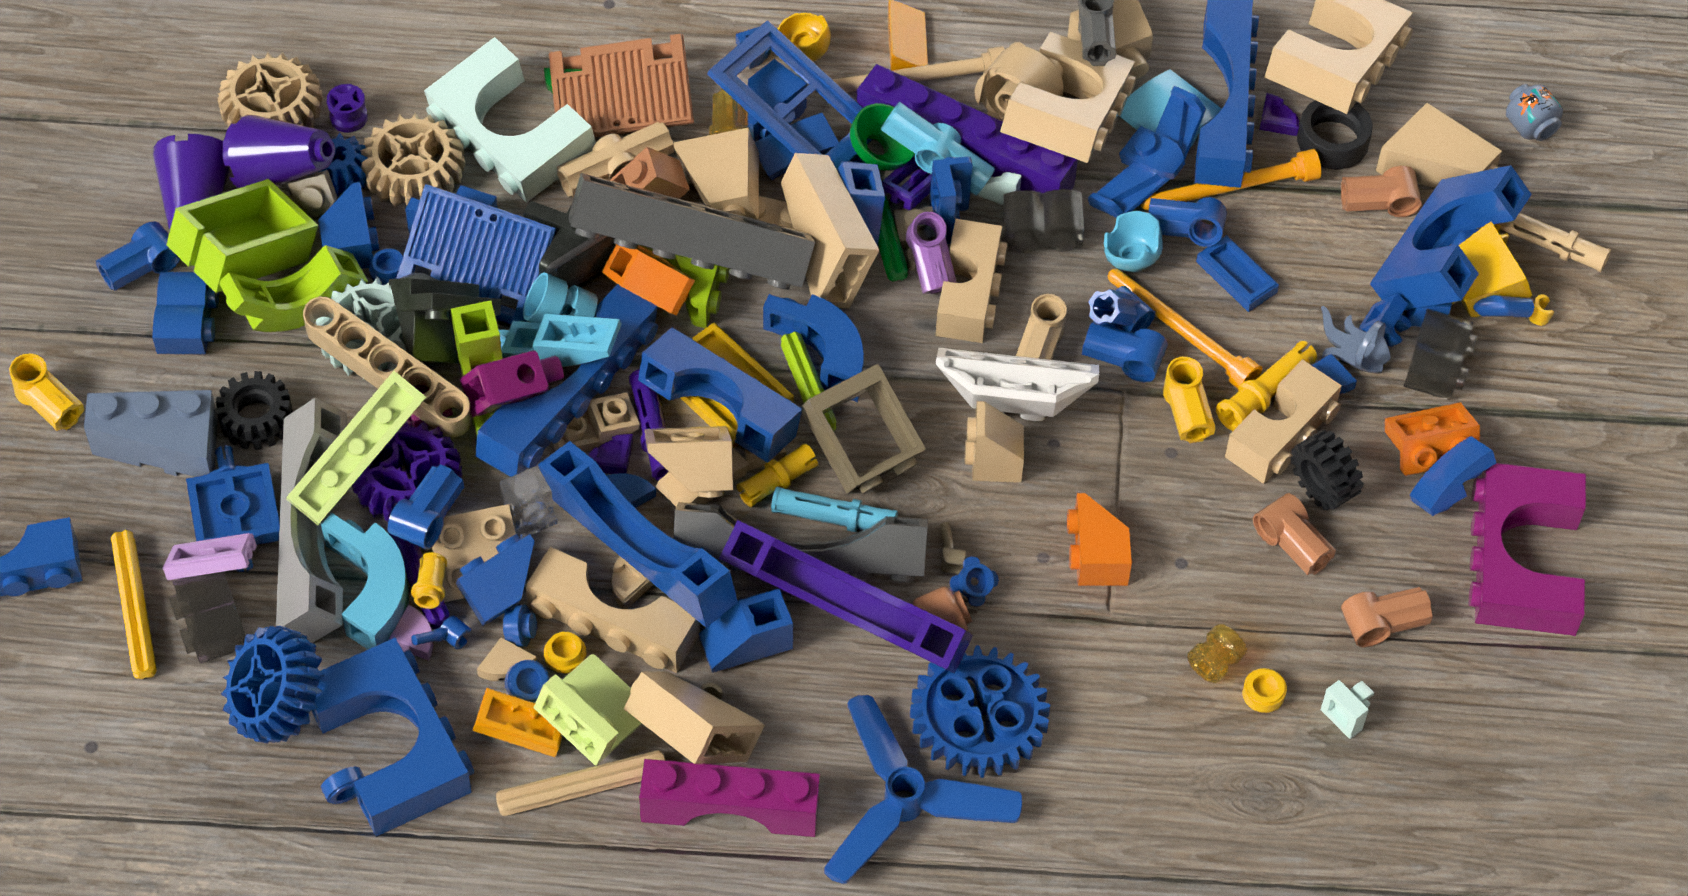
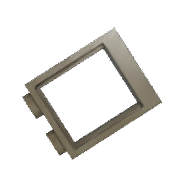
(876, 384)

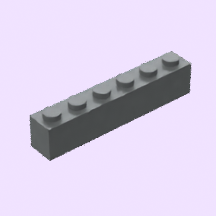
(691, 231)

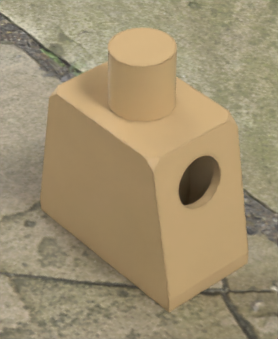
(1131, 33)

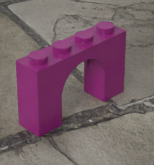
(1503, 589)

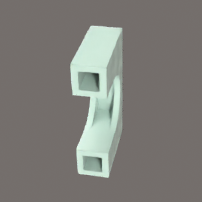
(523, 161)

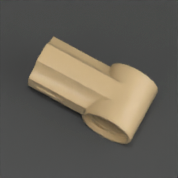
(1040, 335)

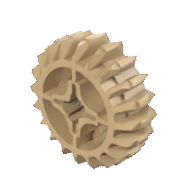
(272, 90)
(411, 148)

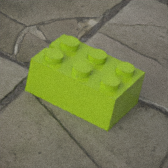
(243, 233)

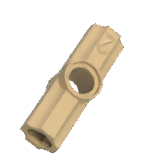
(612, 154)

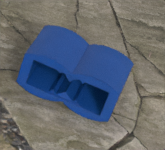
(183, 314)

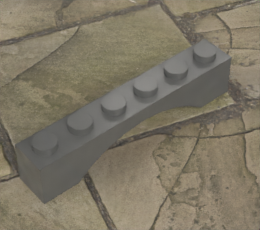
(887, 547)

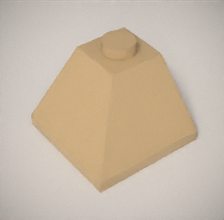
(695, 457)

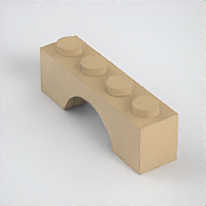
(657, 632)

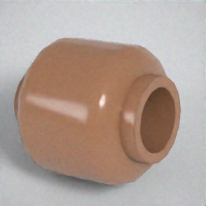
(945, 605)

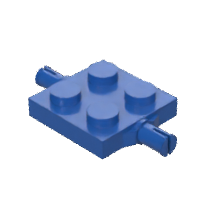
(234, 502)

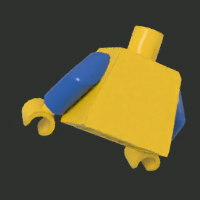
(1501, 284)

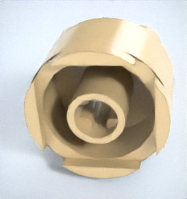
(1015, 66)

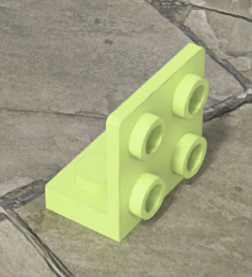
(588, 708)

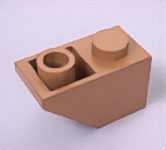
(654, 173)

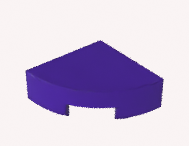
(1278, 117)
(614, 455)

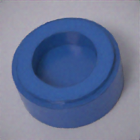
(526, 679)
(340, 786)

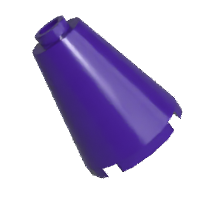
(274, 150)
(189, 170)

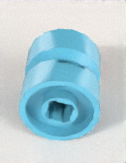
(553, 296)

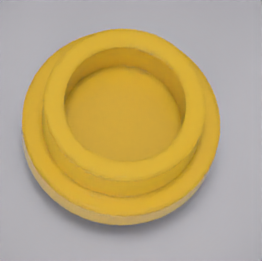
(564, 652)

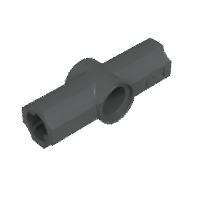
(1097, 31)

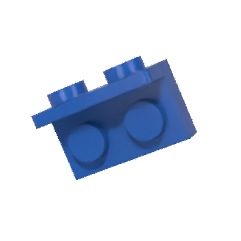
(950, 189)

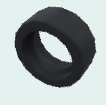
(1330, 154)

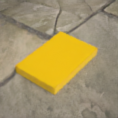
(724, 346)

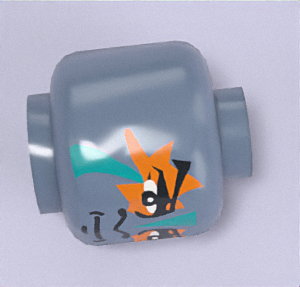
(1534, 112)

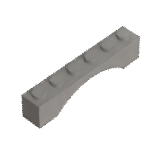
(306, 590)

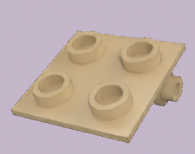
(469, 537)

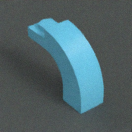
(386, 593)

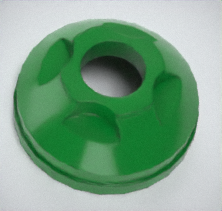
(868, 126)

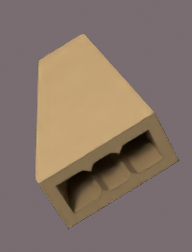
(826, 211)

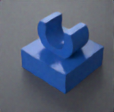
(1388, 312)

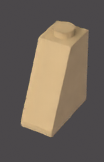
(1437, 148)
(724, 170)
(692, 719)

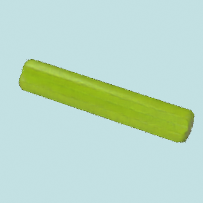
(803, 370)

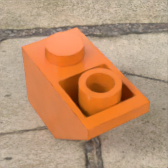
(649, 277)
(1100, 545)

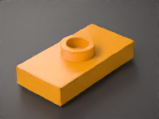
(516, 723)

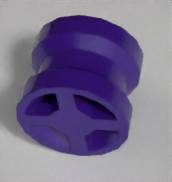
(347, 108)

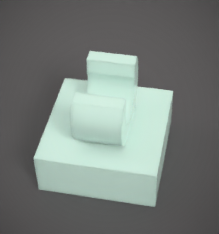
(1347, 707)

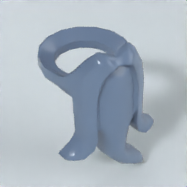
(1356, 347)

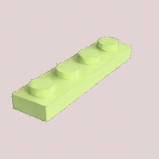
(355, 448)

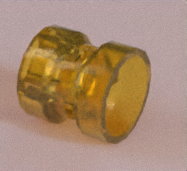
(1219, 650)

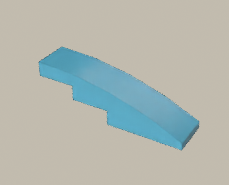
(568, 337)

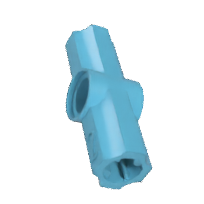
(933, 143)

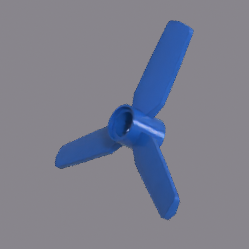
(936, 797)

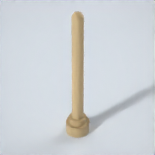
(933, 71)

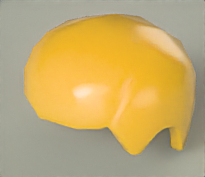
(807, 33)

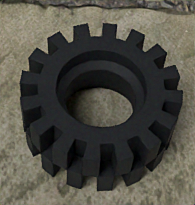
(246, 393)
(1326, 470)

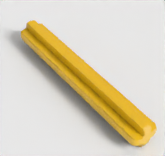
(133, 604)

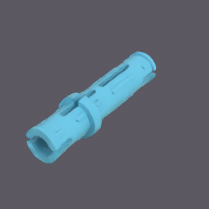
(829, 510)

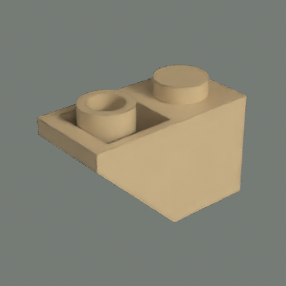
(994, 445)

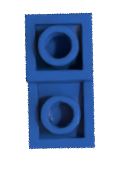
(776, 157)
(1444, 480)

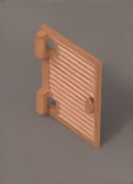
(625, 85)

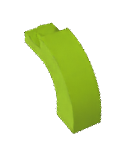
(281, 302)
(476, 341)

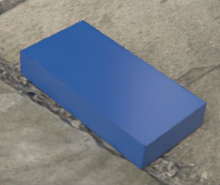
(1237, 273)

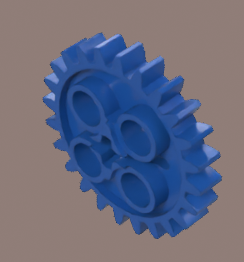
(1017, 702)

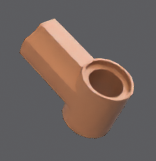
(1394, 191)
(1288, 525)
(1375, 618)

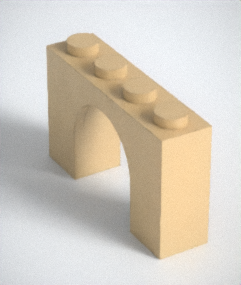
(1339, 75)
(1070, 124)

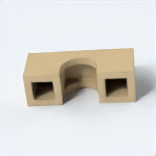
(966, 306)
(1265, 444)

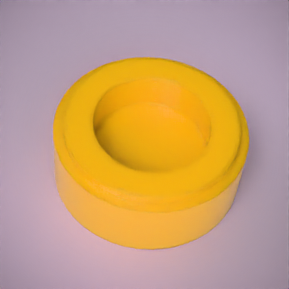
(1264, 690)

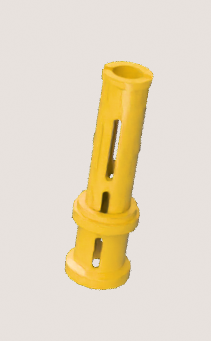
(1258, 393)

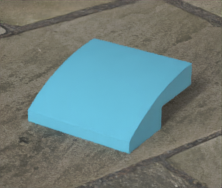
(1149, 101)

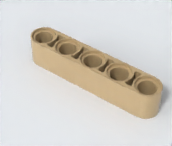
(379, 350)

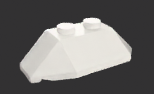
(1015, 382)

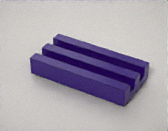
(913, 190)

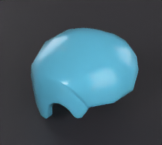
(1134, 241)

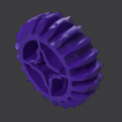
(415, 448)

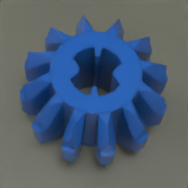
(346, 164)

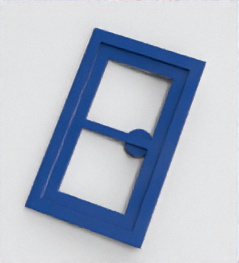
(779, 118)

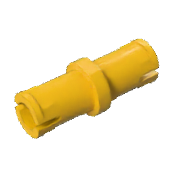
(776, 474)

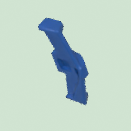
(1152, 156)

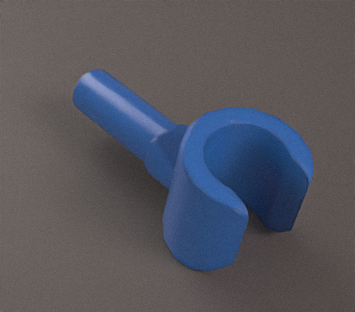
(450, 631)

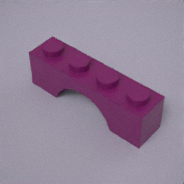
(775, 798)

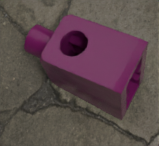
(498, 381)

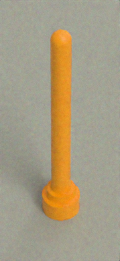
(1303, 166)
(1237, 368)

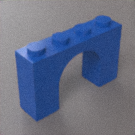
(1422, 262)
(433, 769)

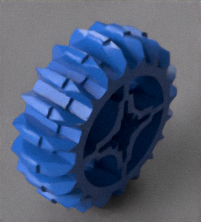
(272, 684)

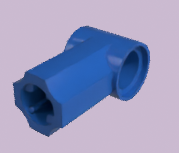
(1184, 218)
(141, 255)
(1120, 310)
(1136, 353)
(423, 515)

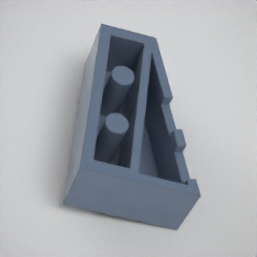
(155, 429)

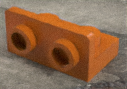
(1429, 435)

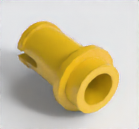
(428, 589)

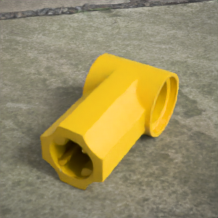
(45, 392)
(1188, 400)

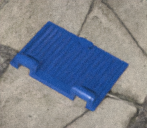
(489, 250)

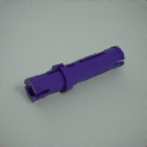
(650, 417)

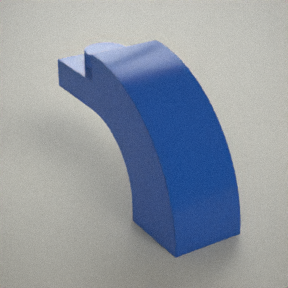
(822, 328)

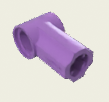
(931, 257)

